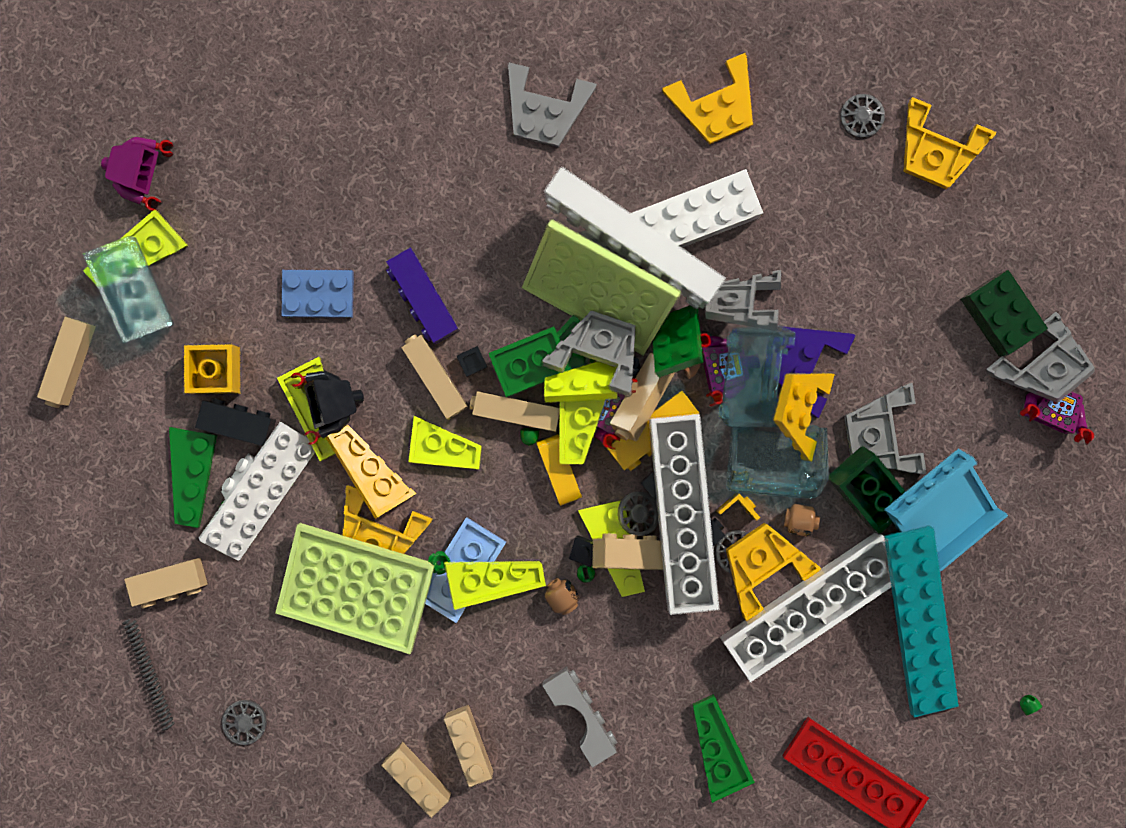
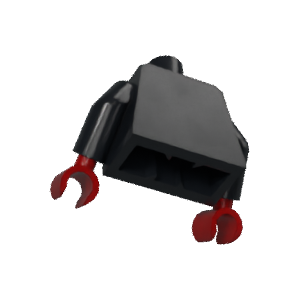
(329, 401)

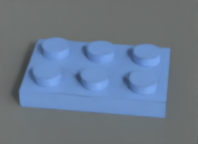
(317, 293)

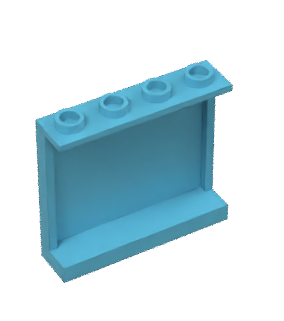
(952, 503)

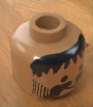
(801, 520)
(562, 596)

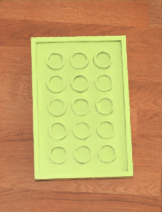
(586, 277)
(355, 588)

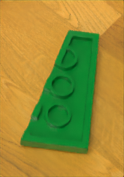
(191, 468)
(721, 756)

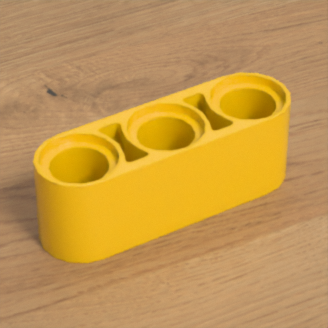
(559, 474)

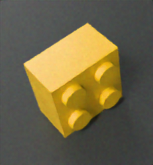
(211, 369)

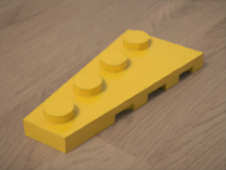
(372, 478)

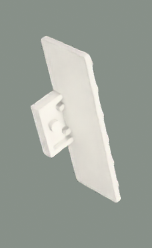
(257, 491)

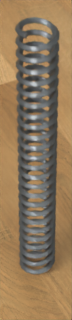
(147, 674)

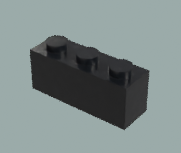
(235, 421)

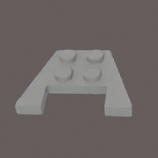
(543, 117)
(736, 301)
(601, 340)
(1054, 371)
(875, 430)

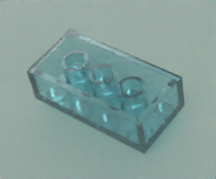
(128, 289)

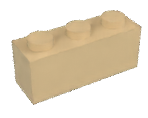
(627, 552)
(166, 583)
(468, 745)
(416, 779)

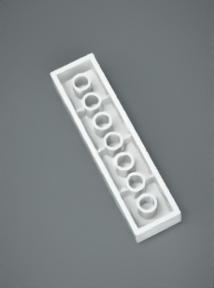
(701, 211)
(631, 238)
(683, 514)
(810, 608)

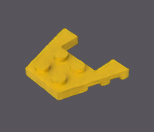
(719, 112)
(936, 156)
(795, 407)
(378, 534)
(759, 557)

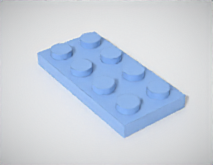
(469, 544)

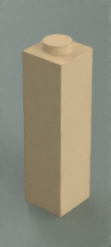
(66, 362)
(434, 376)
(637, 409)
(515, 411)

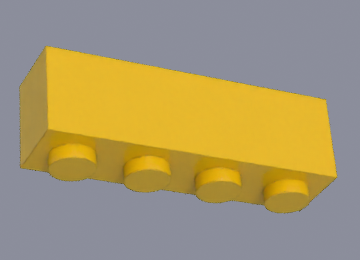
(629, 451)

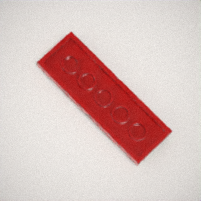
(854, 776)

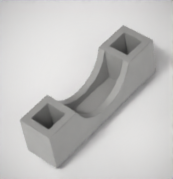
(564, 690)

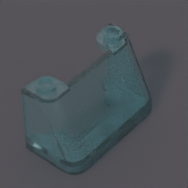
(753, 376)
(771, 466)

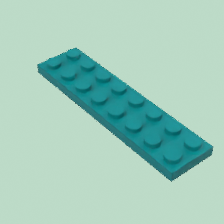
(921, 620)

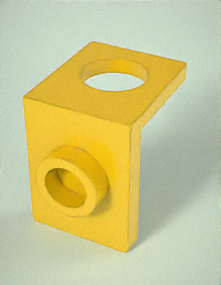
(745, 502)

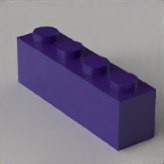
(422, 296)

